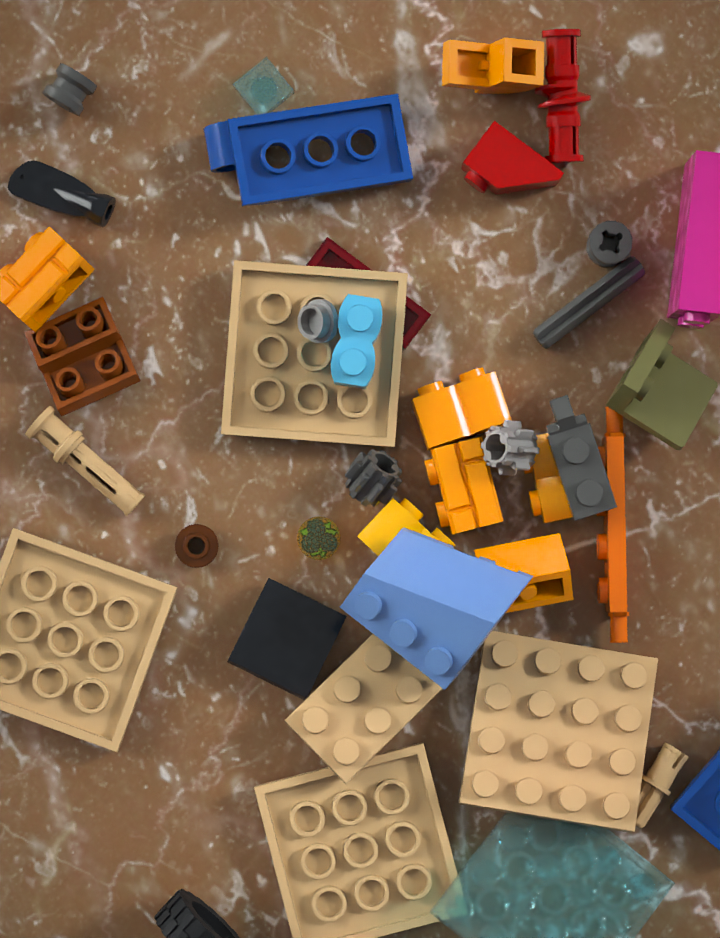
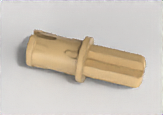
(658, 781)

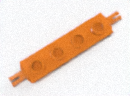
(612, 543)

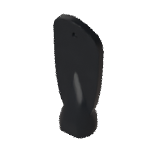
(60, 192)

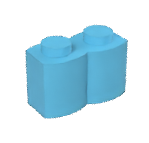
(354, 353)

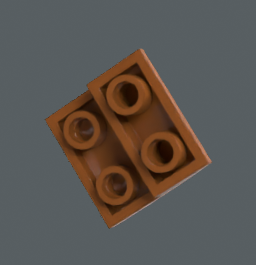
(82, 356)

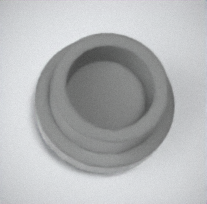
(318, 321)

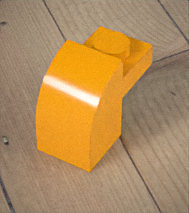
(493, 68)

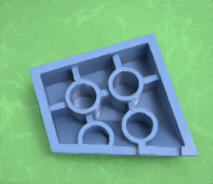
(433, 602)

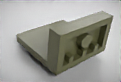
(662, 390)

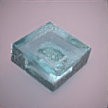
(263, 87)

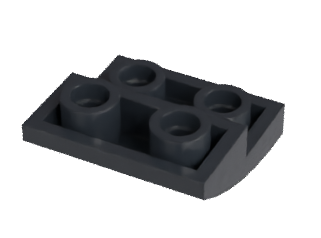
(286, 639)

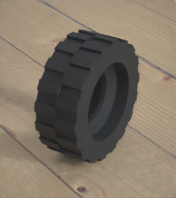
(191, 918)

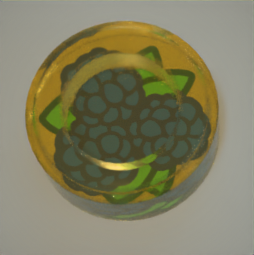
(318, 538)

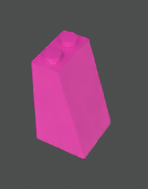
(696, 262)

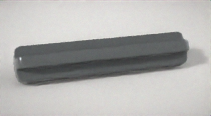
(589, 302)

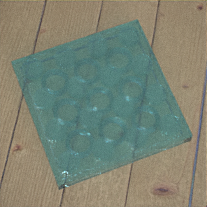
(551, 883)

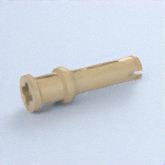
(69, 448)

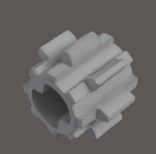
(510, 447)

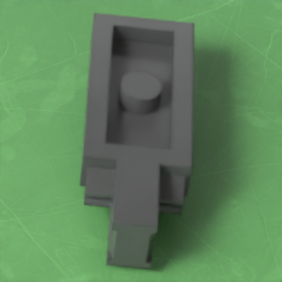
(578, 461)

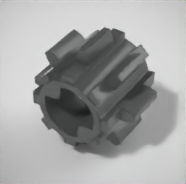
(373, 478)

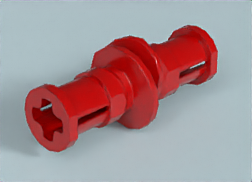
(563, 95)

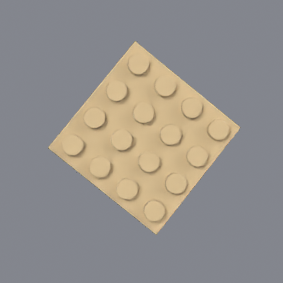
(284, 382)
(75, 638)
(559, 731)
(359, 852)

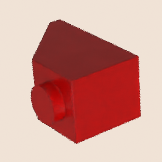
(507, 164)

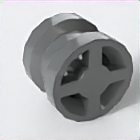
(69, 89)
(602, 248)

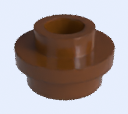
(209, 552)

